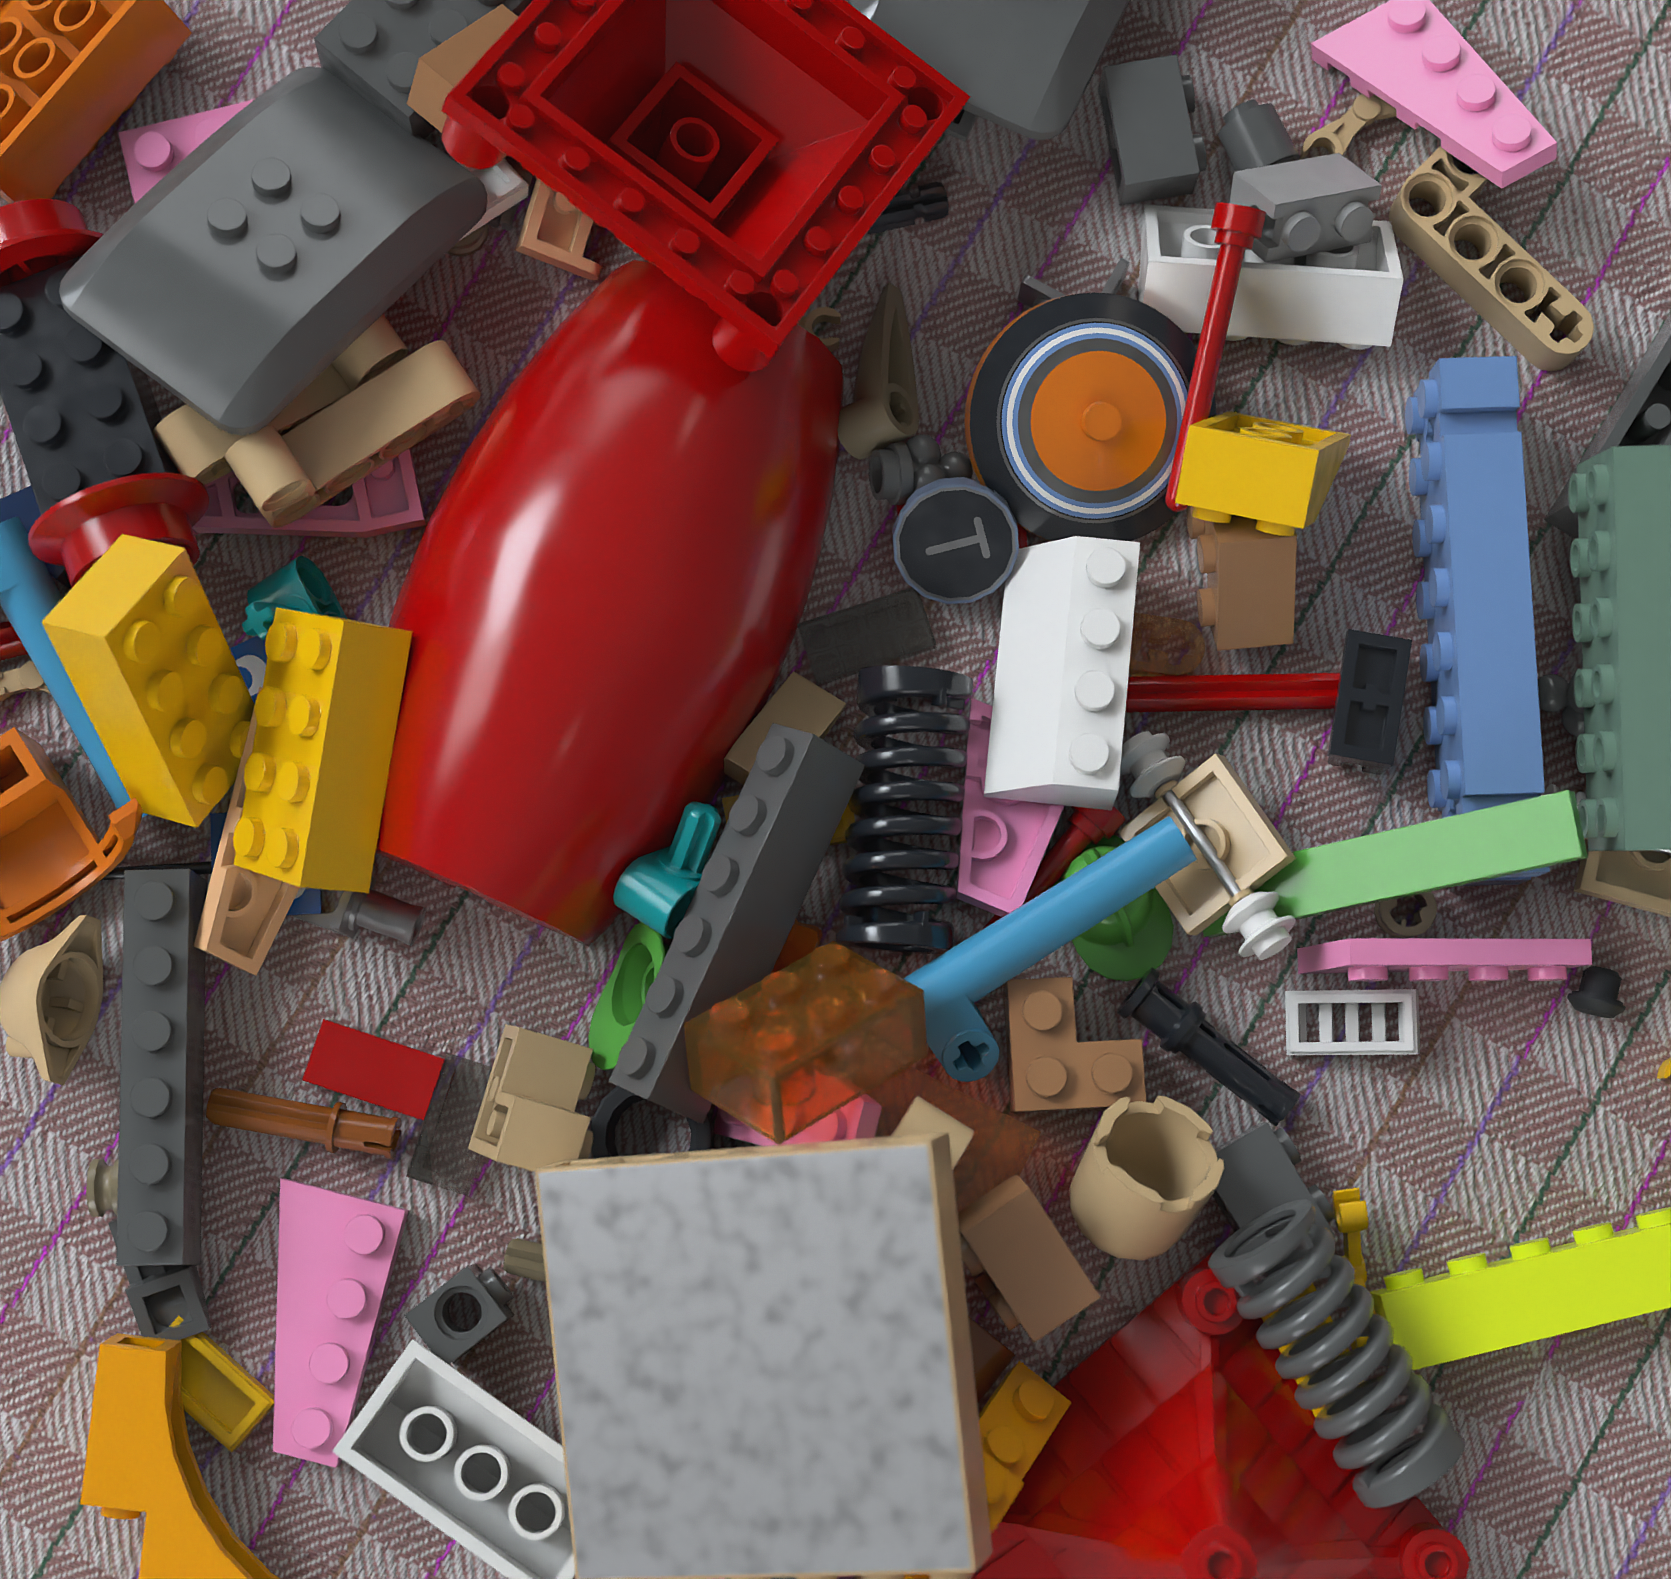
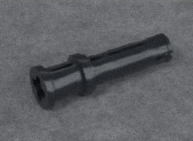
(1185, 1030)

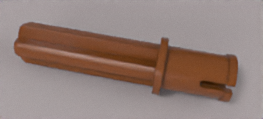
(305, 1121)

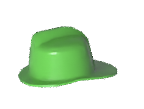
(1130, 938)
(625, 994)

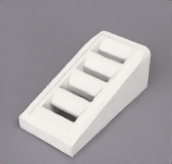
(1407, 1022)

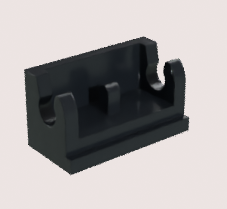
(1369, 701)

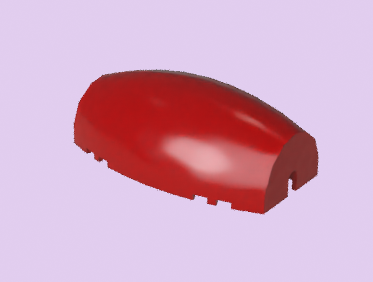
(605, 600)

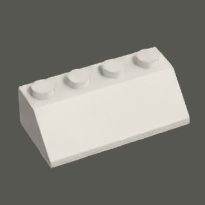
(1319, 297)
(1063, 673)
(466, 1466)

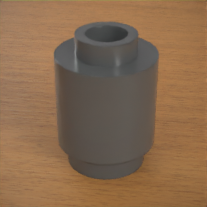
(1256, 136)

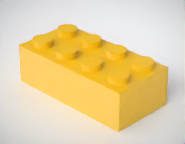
(155, 677)
(321, 750)

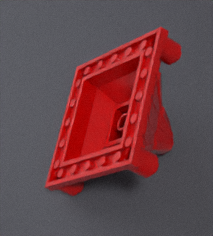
(711, 138)
(1201, 1467)

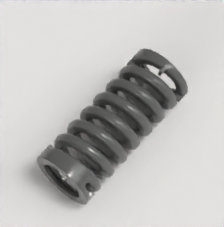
(1353, 1410)

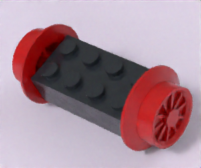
(80, 407)

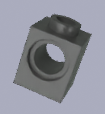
(433, 1320)

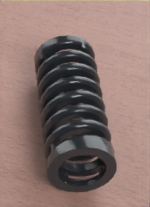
(864, 920)

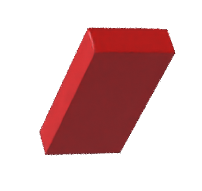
(373, 1069)

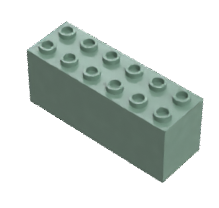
(1625, 645)

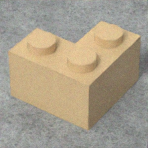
(532, 1102)

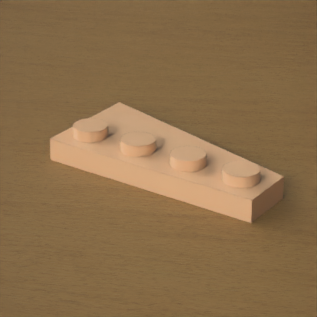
(241, 905)

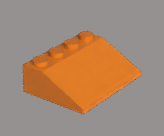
(69, 78)

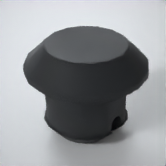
(1598, 993)

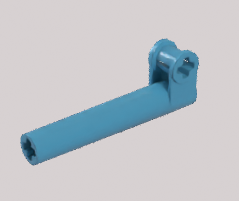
(26, 599)
(1030, 934)

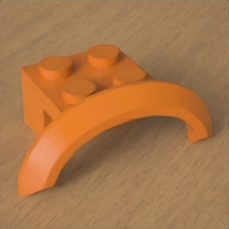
(46, 840)

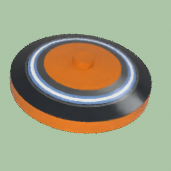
(1081, 416)

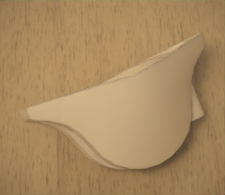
(54, 999)

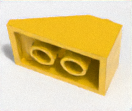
(1259, 470)

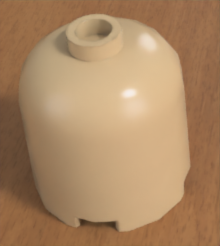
(1144, 1177)

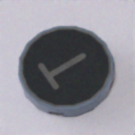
(955, 540)

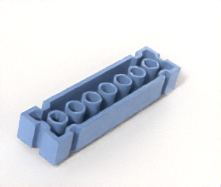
(1475, 590)

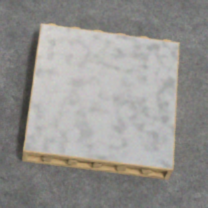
(765, 1362)

